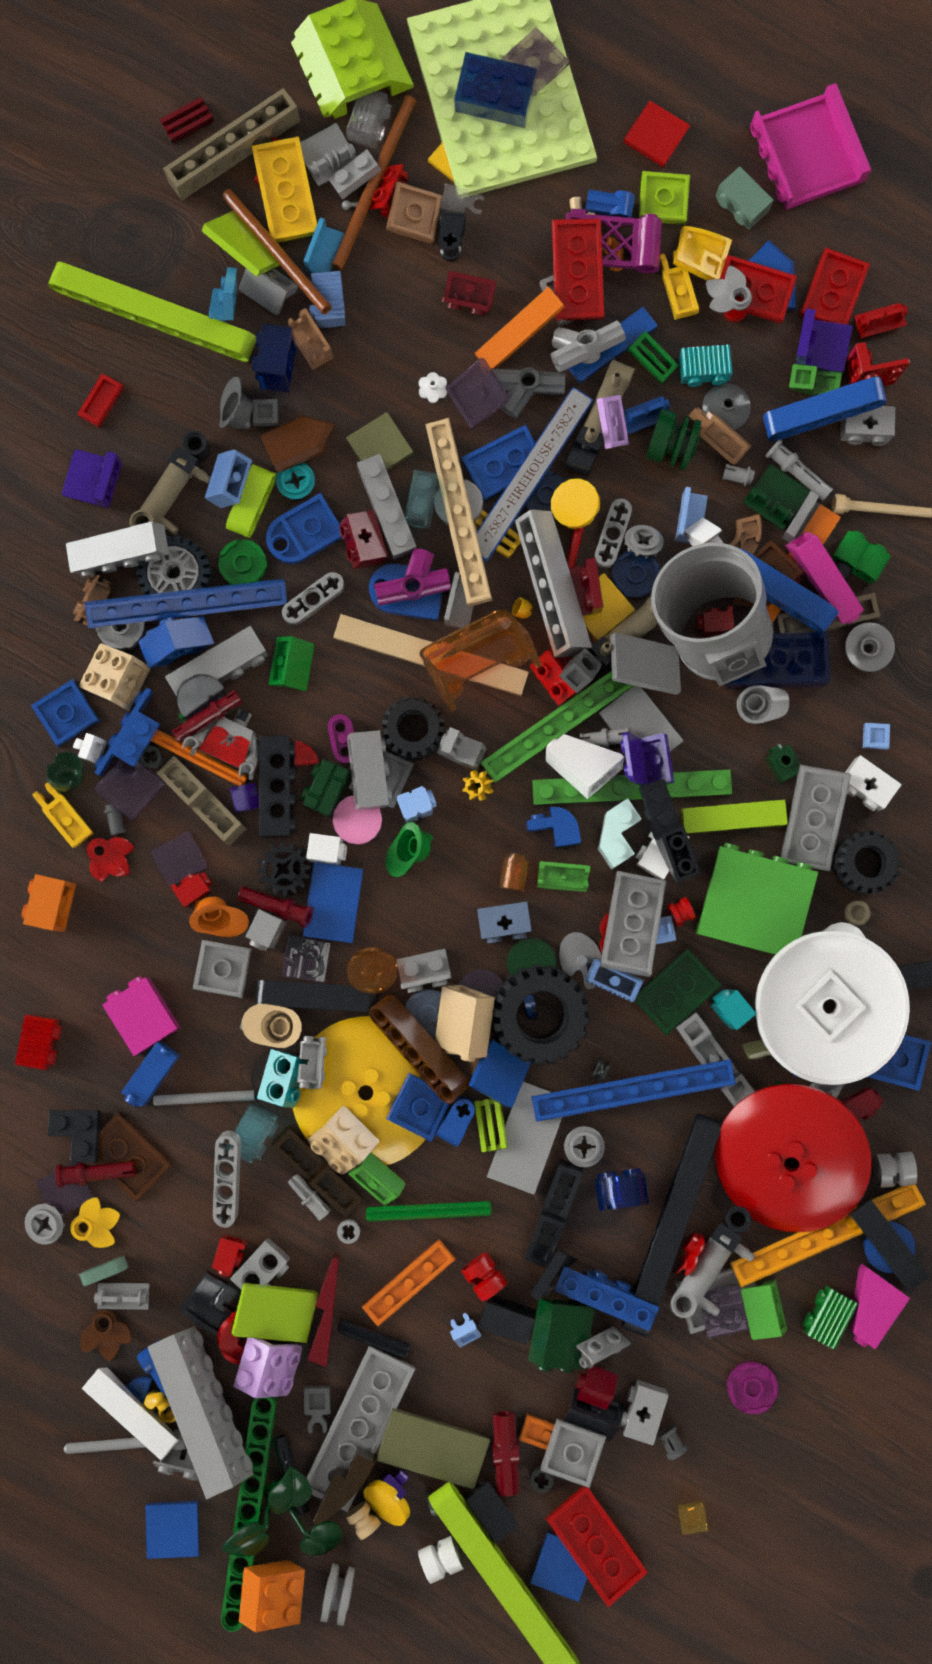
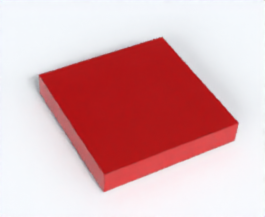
(656, 134)

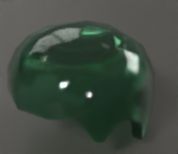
(65, 771)

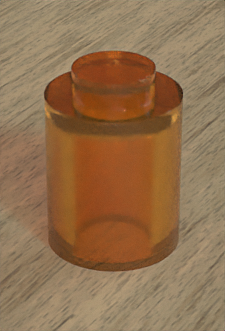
(514, 872)

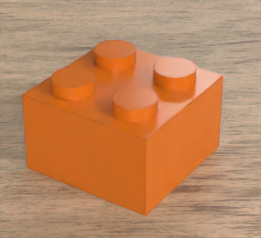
(48, 903)
(271, 1595)

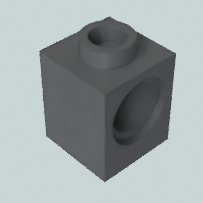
(580, 670)

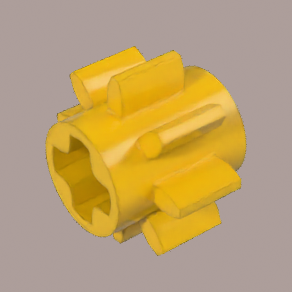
(471, 788)

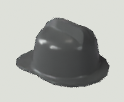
(235, 406)

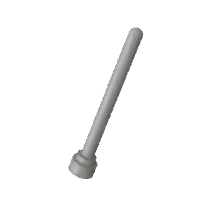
(114, 1444)

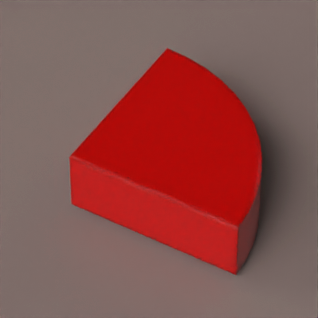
(304, 755)

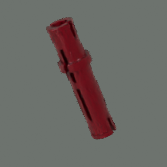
(213, 712)

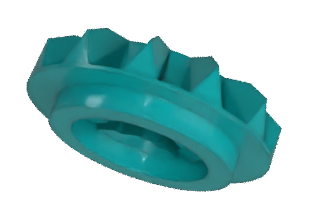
(306, 484)

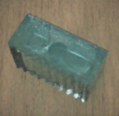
(421, 499)
(254, 1130)

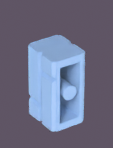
(416, 804)

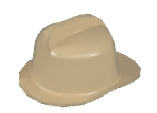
(271, 1025)

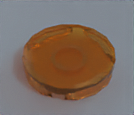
(372, 970)

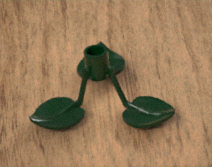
(282, 1495)

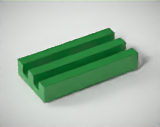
(646, 364)

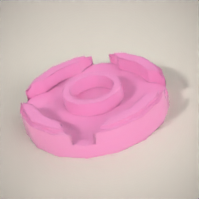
(356, 826)

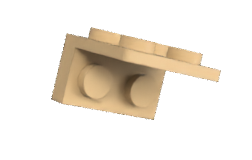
(115, 676)

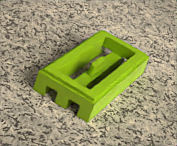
(482, 1129)

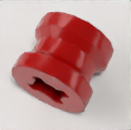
(681, 911)

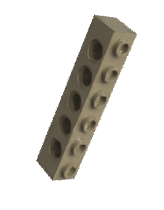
(232, 144)

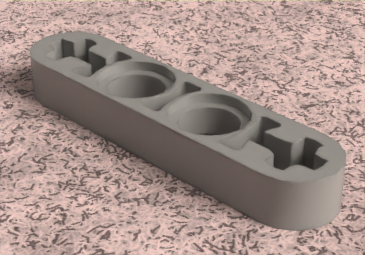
(222, 1178)

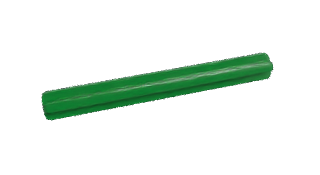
(428, 1211)

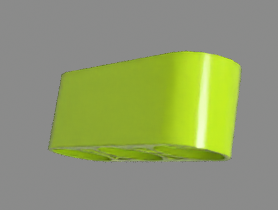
(256, 492)

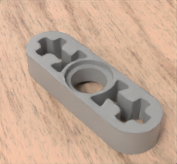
(612, 524)
(332, 594)

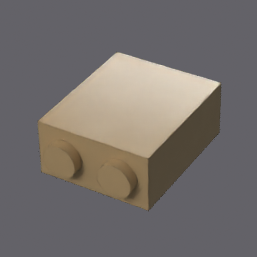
(464, 1022)

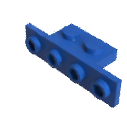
(133, 737)
(607, 1296)

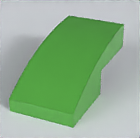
(812, 381)

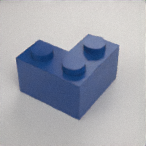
(175, 639)

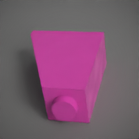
(877, 1307)

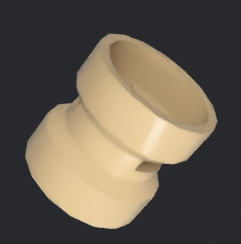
(363, 1520)

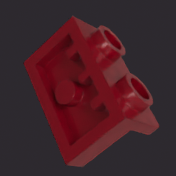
(587, 587)

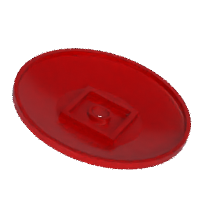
(802, 1125)

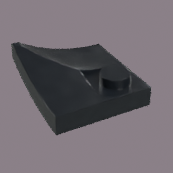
(544, 1284)
(211, 1302)

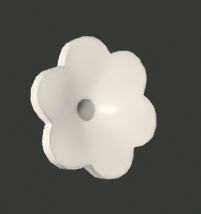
(435, 391)

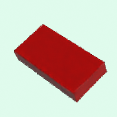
(100, 400)

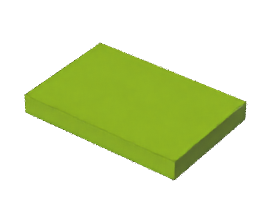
(240, 243)
(274, 1313)

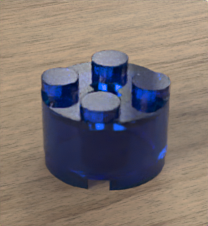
(621, 1190)

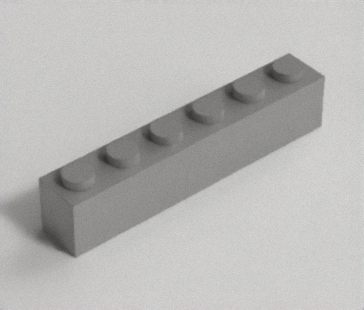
(552, 583)

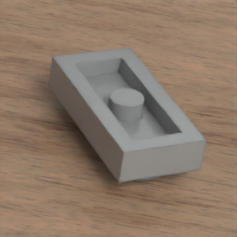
(354, 174)

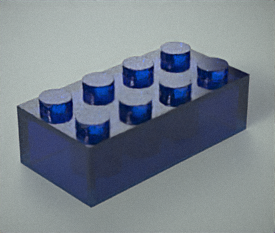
(791, 662)

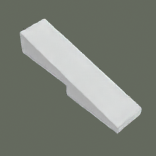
(130, 1413)

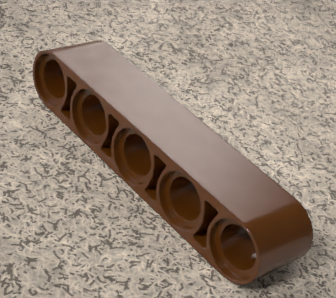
(419, 1048)

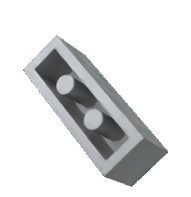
(368, 770)

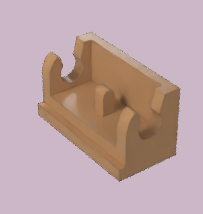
(310, 340)

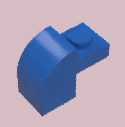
(562, 823)

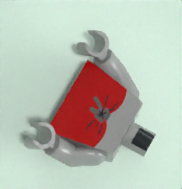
(228, 743)

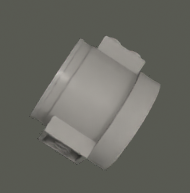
(701, 576)

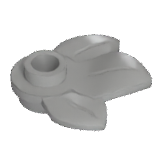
(726, 290)

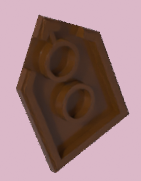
(296, 441)
(779, 560)

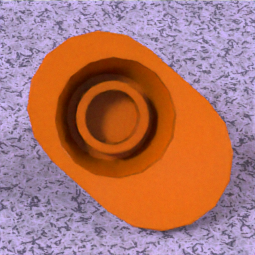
(217, 918)

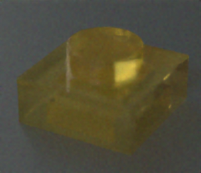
(692, 1518)

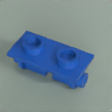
(644, 414)

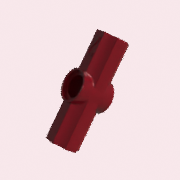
(505, 1453)

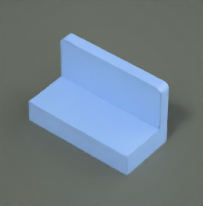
(691, 510)

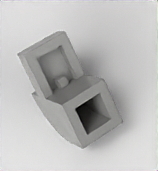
(461, 749)

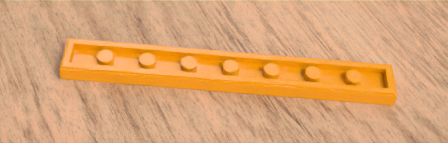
(807, 1244)

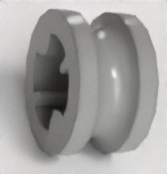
(340, 1231)

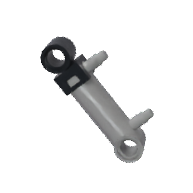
(710, 1262)

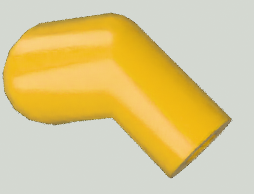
(156, 1399)

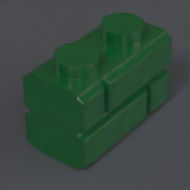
(326, 788)

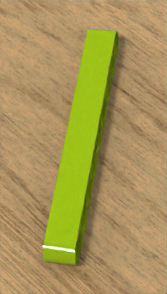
(152, 311)
(500, 1576)

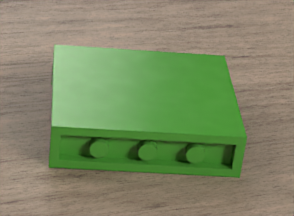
(756, 900)

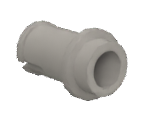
(738, 474)

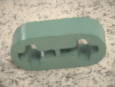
(103, 1270)

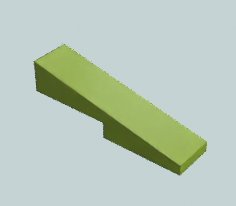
(734, 816)

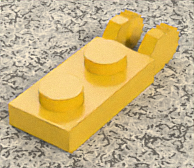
(678, 289)
(64, 817)

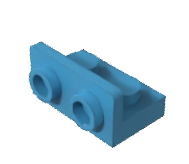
(224, 299)

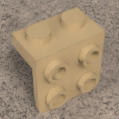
(343, 1141)

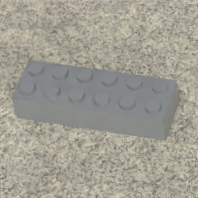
(201, 1411)

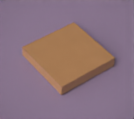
(414, 212)

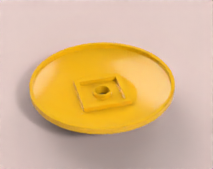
(354, 1058)

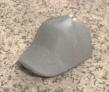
(762, 704)

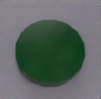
(529, 952)

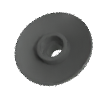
(733, 416)

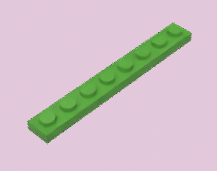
(553, 726)
(620, 788)

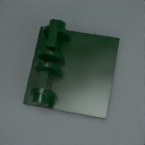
(776, 497)

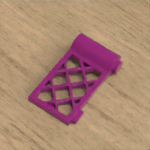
(644, 245)

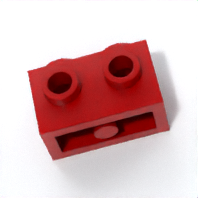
(549, 676)

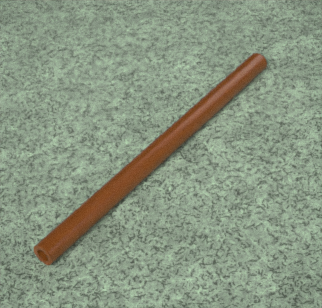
(373, 183)

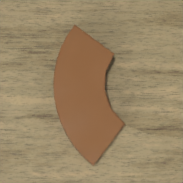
(748, 533)

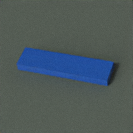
(633, 328)

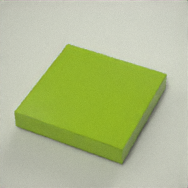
(665, 196)

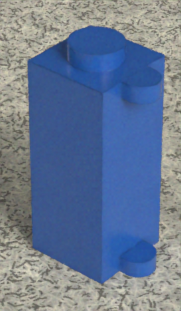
(150, 1074)

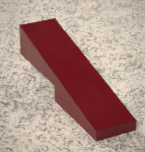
(326, 1301)

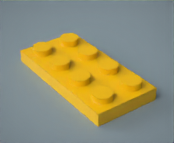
(285, 189)

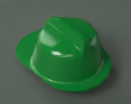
(408, 848)

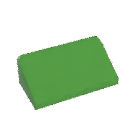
(378, 1179)

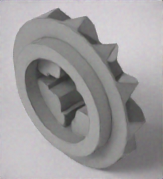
(644, 533)
(575, 1154)
(34, 1224)

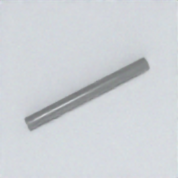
(204, 1097)

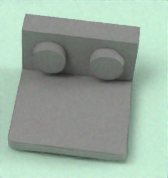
(424, 969)

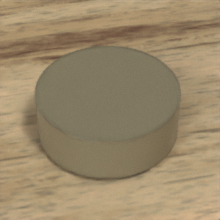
(857, 913)

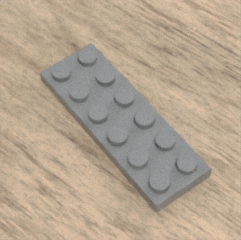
(361, 1416)

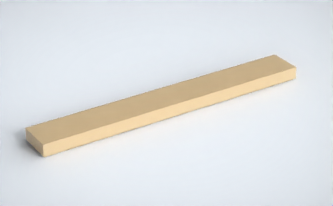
(458, 512)
(408, 649)

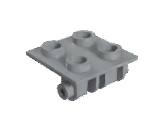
(326, 153)

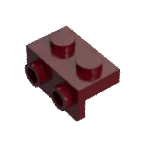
(469, 292)

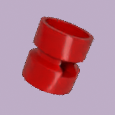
(485, 1278)

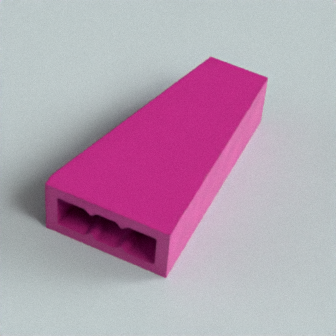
(825, 576)

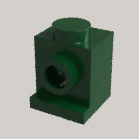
(781, 771)

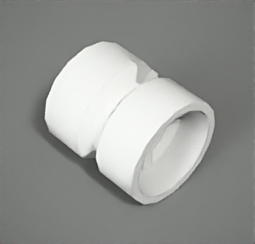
(441, 1559)

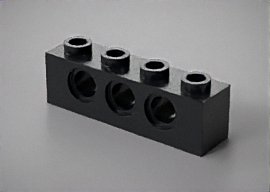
(269, 749)

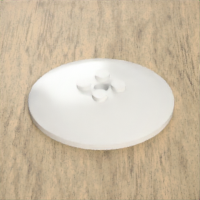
(867, 1016)

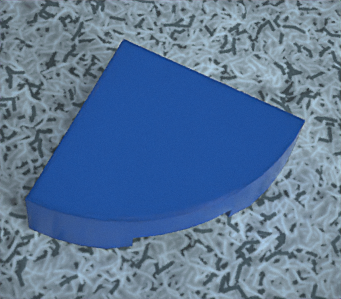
(530, 1007)
(140, 1387)

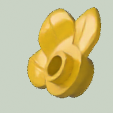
(99, 1223)

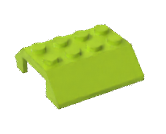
(349, 55)

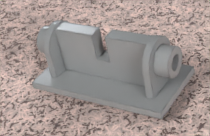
(314, 1050)
(122, 1296)
(601, 1347)
(173, 1463)

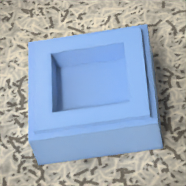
(876, 736)

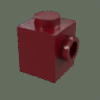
(596, 1387)

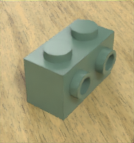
(743, 198)

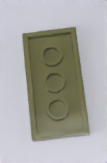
(433, 1448)

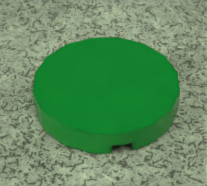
(242, 562)

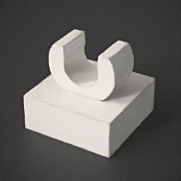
(90, 748)

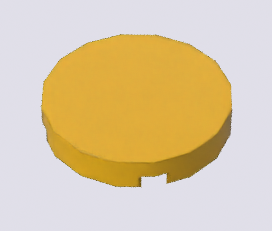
(575, 503)
(385, 1503)

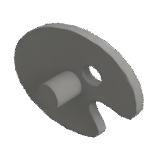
(576, 953)

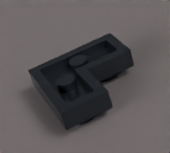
(84, 1129)

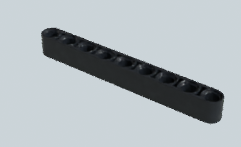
(675, 1213)

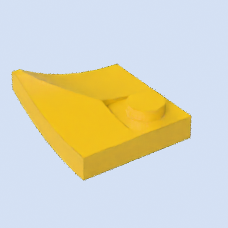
(702, 252)

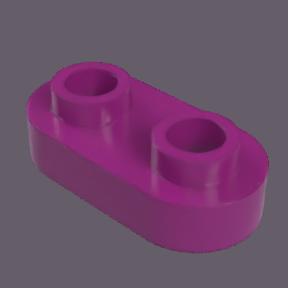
(339, 739)

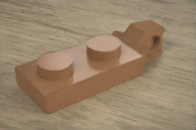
(721, 436)

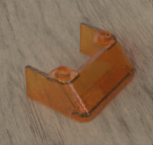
(475, 650)

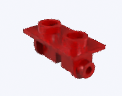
(383, 195)
(881, 320)

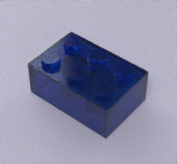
(495, 89)

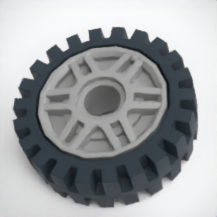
(184, 556)

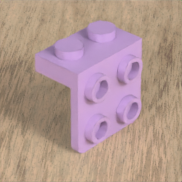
(267, 1368)

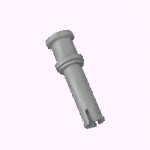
(790, 462)

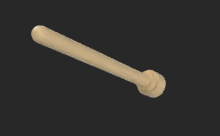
(843, 504)

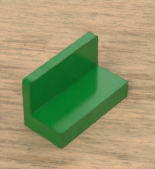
(291, 663)

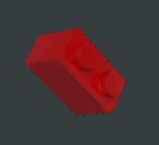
(38, 1042)

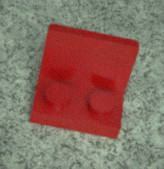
(859, 367)

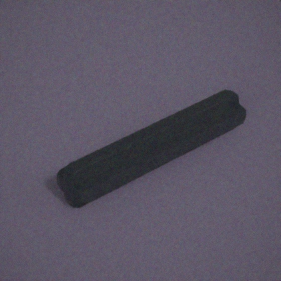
(373, 1338)

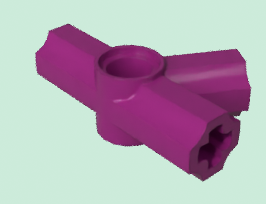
(417, 572)

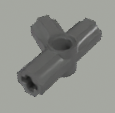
(511, 380)

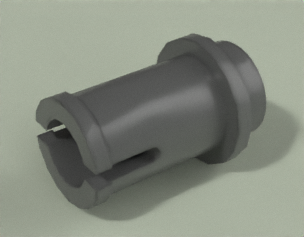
(115, 820)

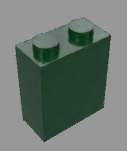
(557, 1332)

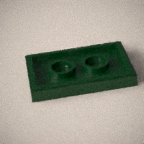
(677, 992)

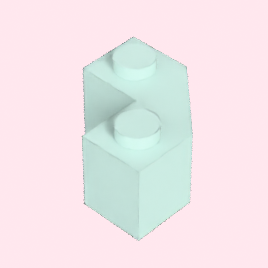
(612, 843)

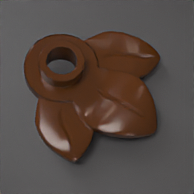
(105, 1338)

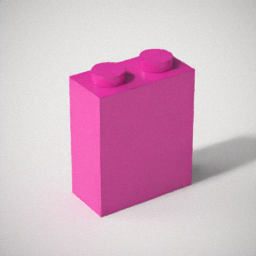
(140, 1015)

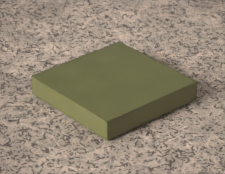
(380, 438)

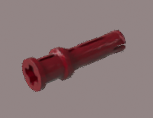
(285, 909)
(82, 1173)

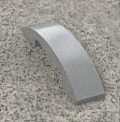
(707, 1051)

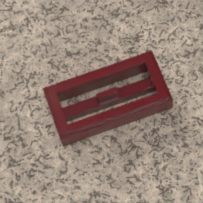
(185, 116)

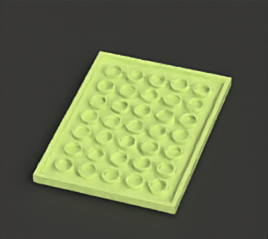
(485, 151)

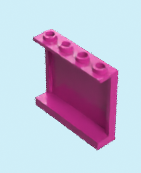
(811, 148)

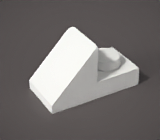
(703, 532)

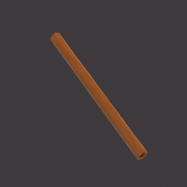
(277, 252)

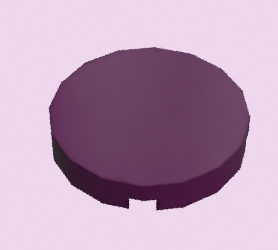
(752, 1387)

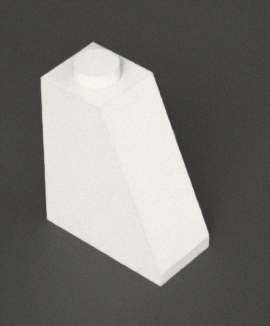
(583, 763)

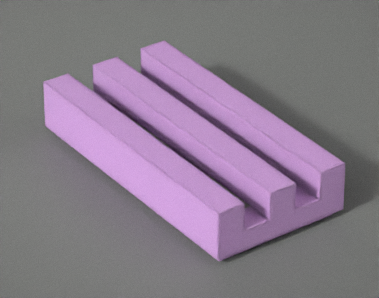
(610, 422)

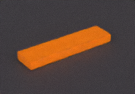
(520, 328)
(408, 1282)

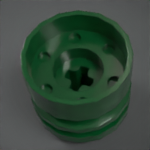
(673, 439)

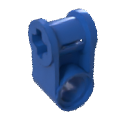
(455, 1124)

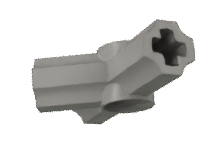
(583, 346)

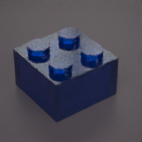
(275, 357)

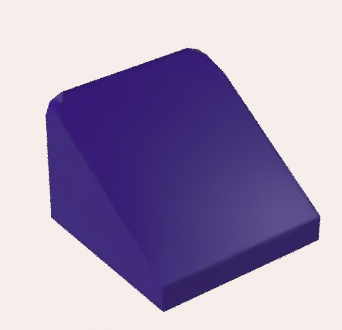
(245, 797)

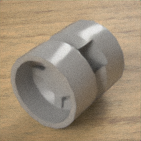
(895, 1169)

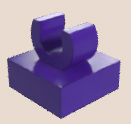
(396, 1481)

